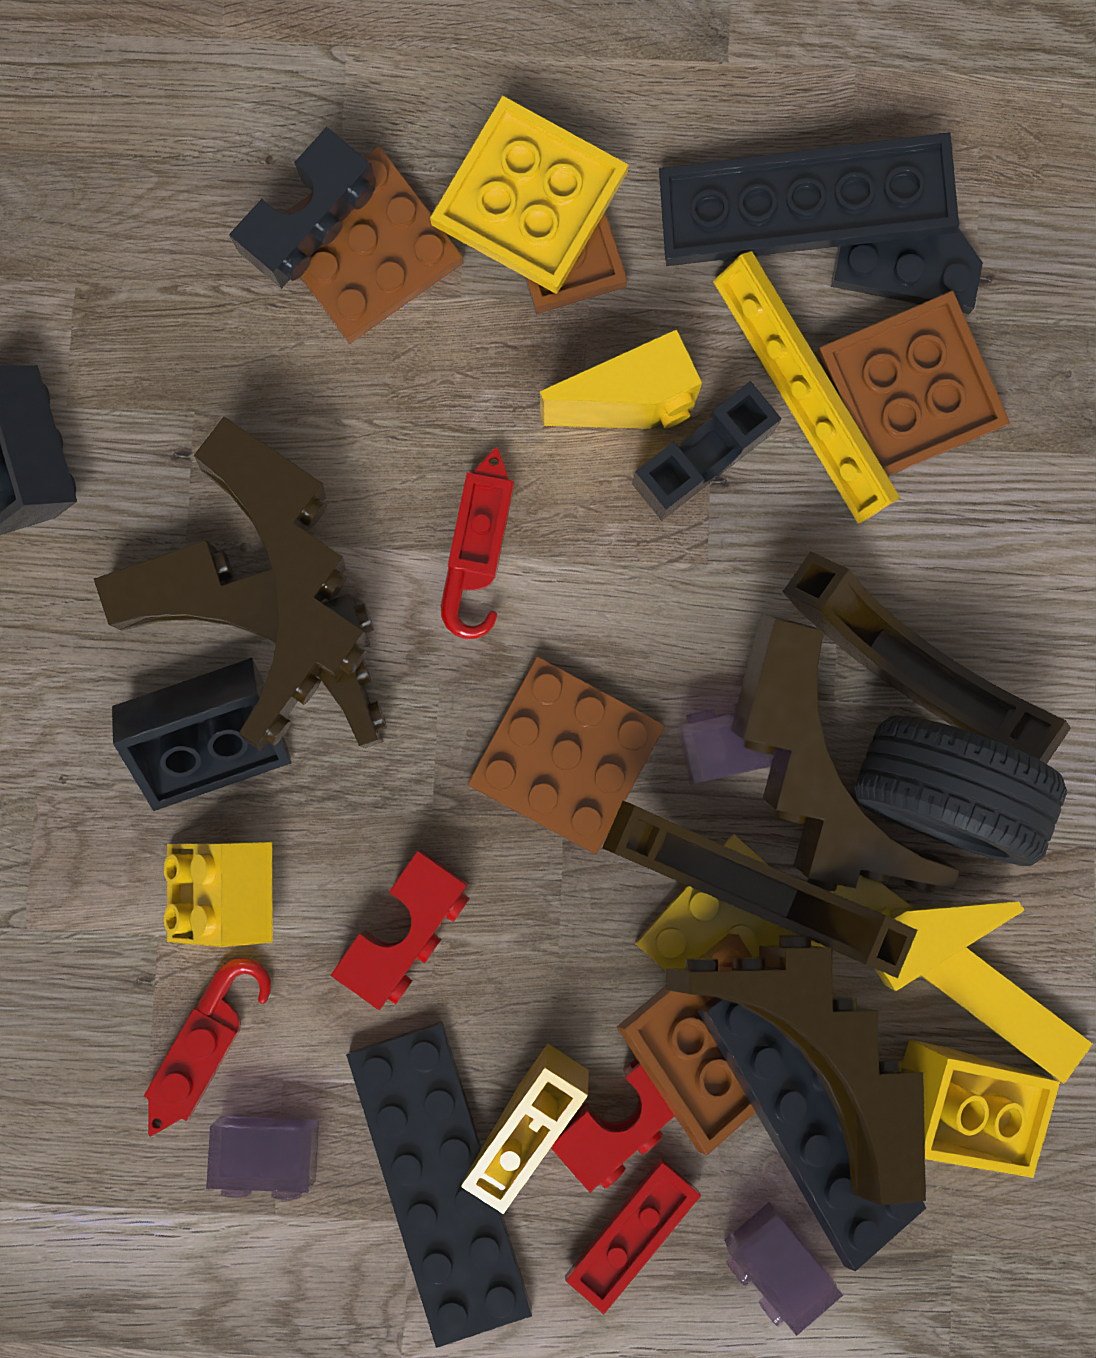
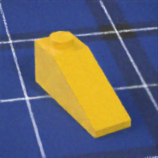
(944, 932)
(527, 1128)

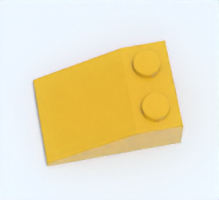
(629, 391)
(981, 1109)

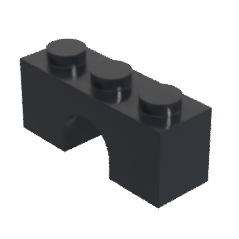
(284, 242)
(708, 452)

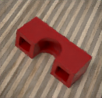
(378, 968)
(598, 1148)

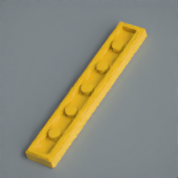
(805, 388)
(991, 997)

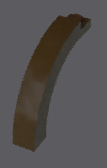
(889, 649)
(760, 889)

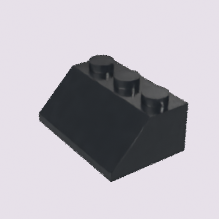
(32, 462)
(189, 737)

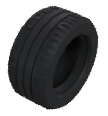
(961, 789)

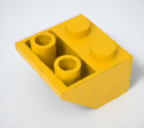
(219, 893)

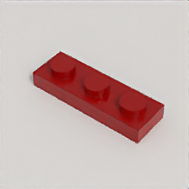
(632, 1236)

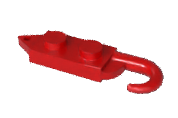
(477, 542)
(200, 1047)

